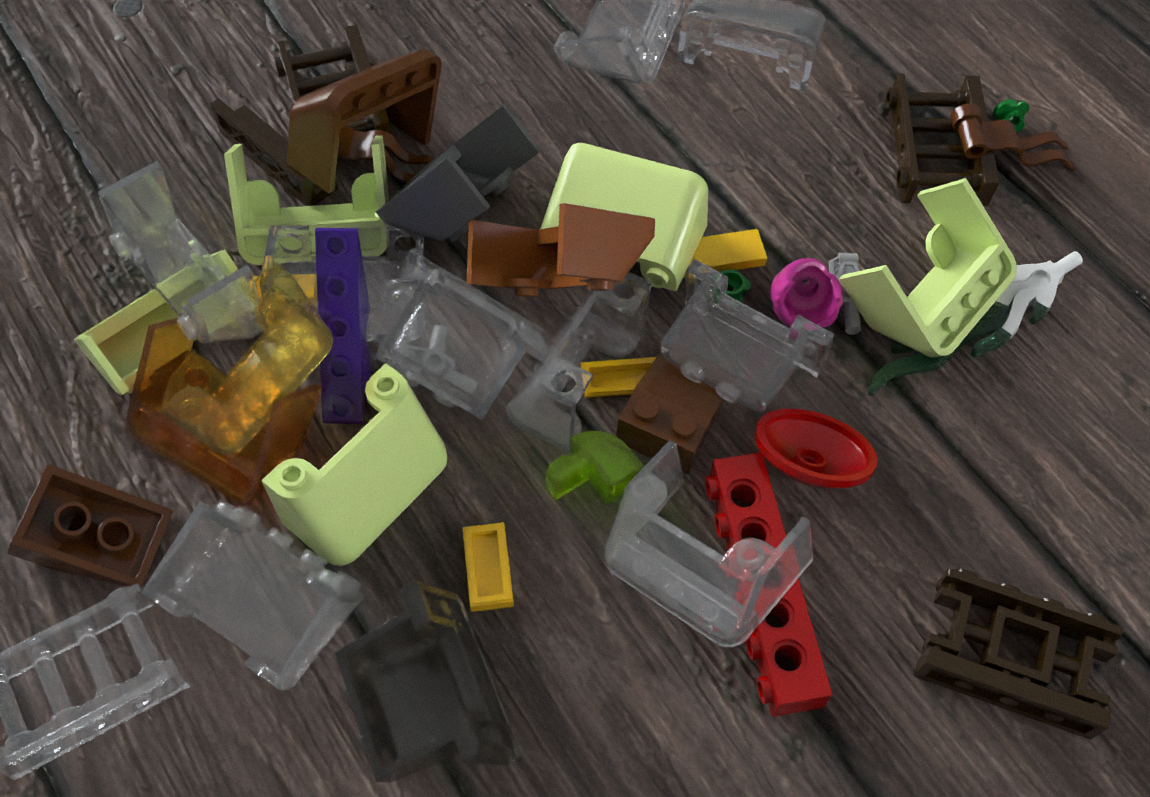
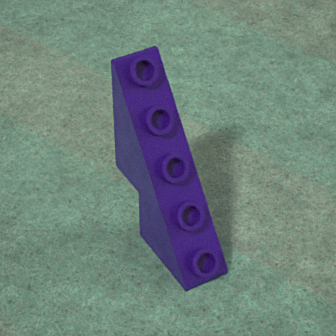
(345, 310)

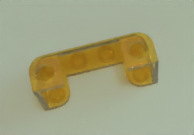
(239, 403)

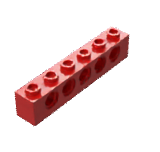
(781, 689)

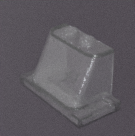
(456, 338)
(736, 346)

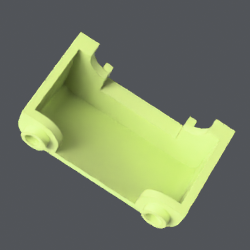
(642, 188)
(366, 481)

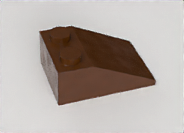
(666, 409)
(89, 529)

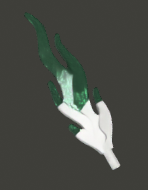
(1032, 286)

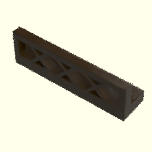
(266, 149)

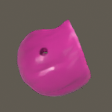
(814, 300)

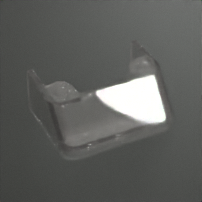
(175, 263)
(692, 581)

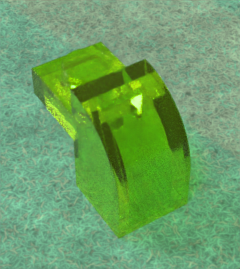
(596, 458)

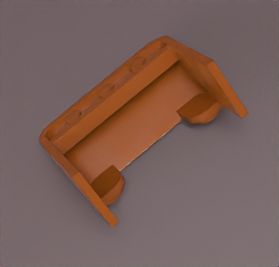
(585, 250)

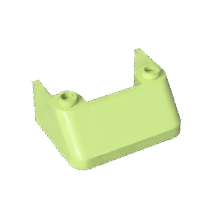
(258, 206)
(967, 277)
(119, 340)

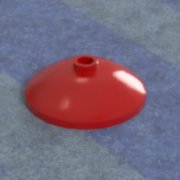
(815, 449)

